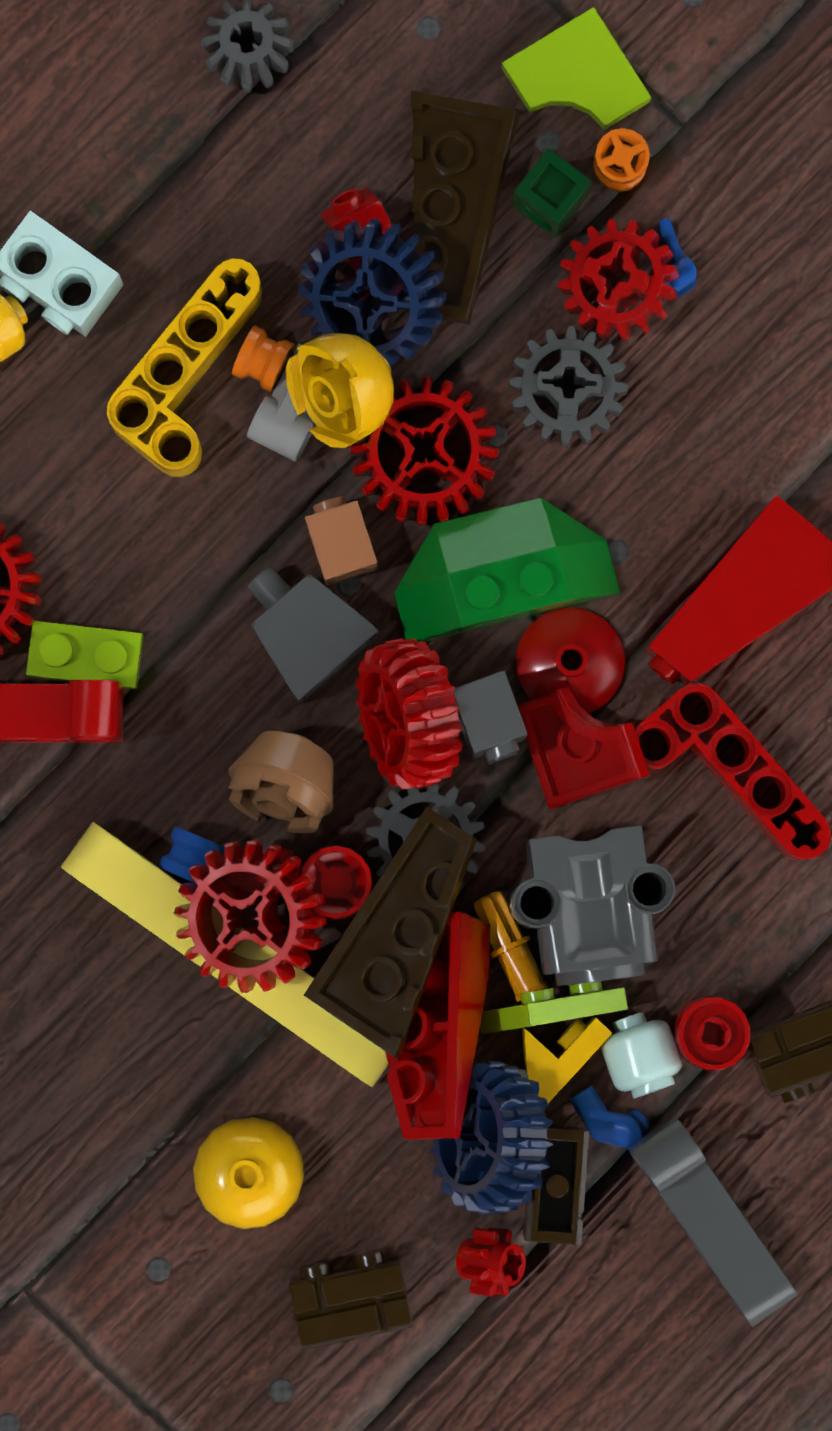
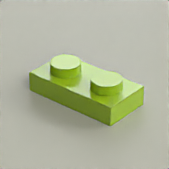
(84, 653)

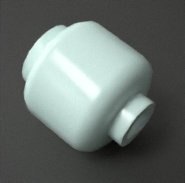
(641, 1055)

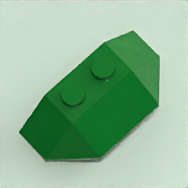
(501, 570)

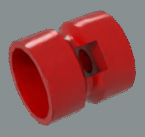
(341, 879)
(711, 1033)

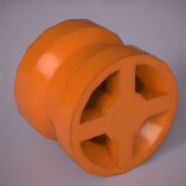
(625, 150)
(262, 359)

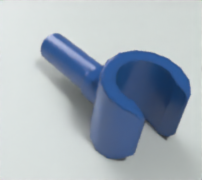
(684, 264)

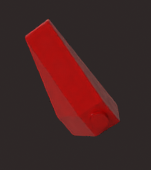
(440, 1049)

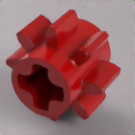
(490, 1261)

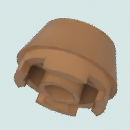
(285, 780)

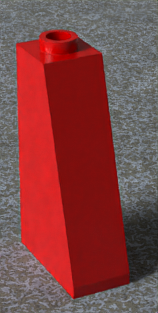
(756, 586)

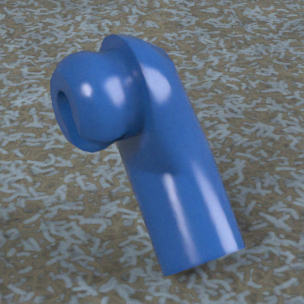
(609, 1126)

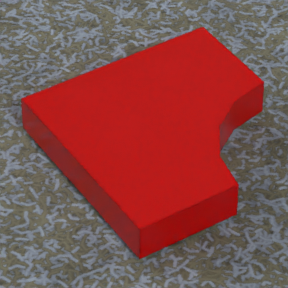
(575, 751)

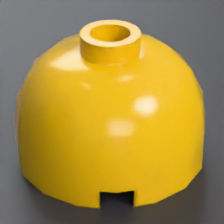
(341, 387)
(248, 1172)

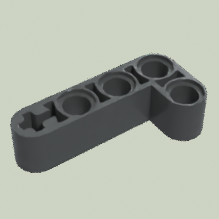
(712, 1221)

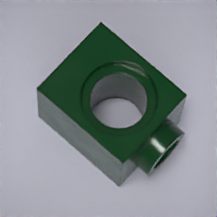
(551, 193)

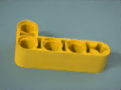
(193, 357)

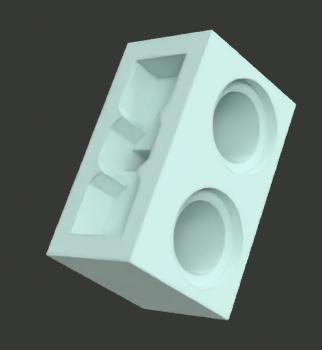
(64, 266)

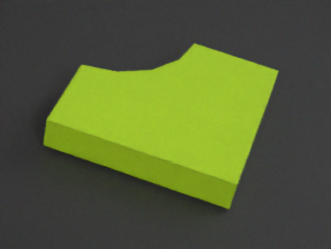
(579, 70)

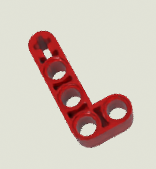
(62, 712)
(738, 779)

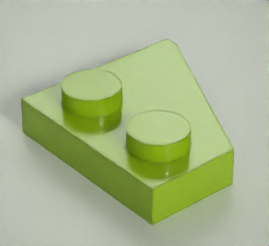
(542, 1007)

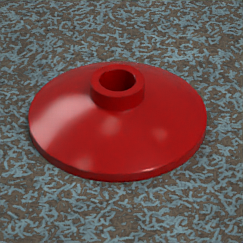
(576, 630)

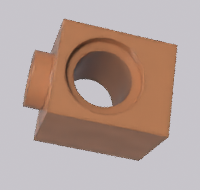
(340, 540)

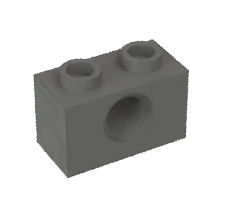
(490, 718)

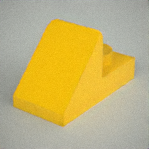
(554, 1072)

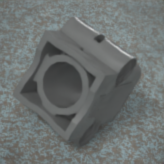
(593, 918)

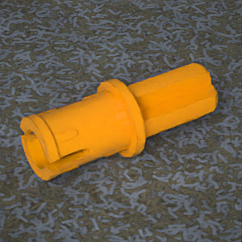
(510, 945)

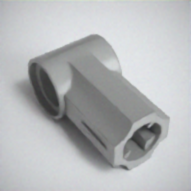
(279, 425)

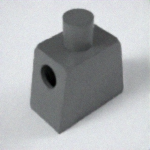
(307, 630)

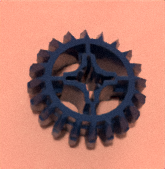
(378, 252)
(499, 1142)

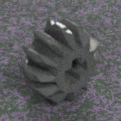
(267, 49)

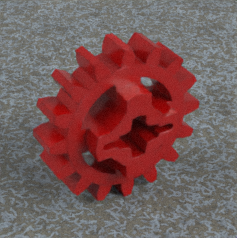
(597, 272)

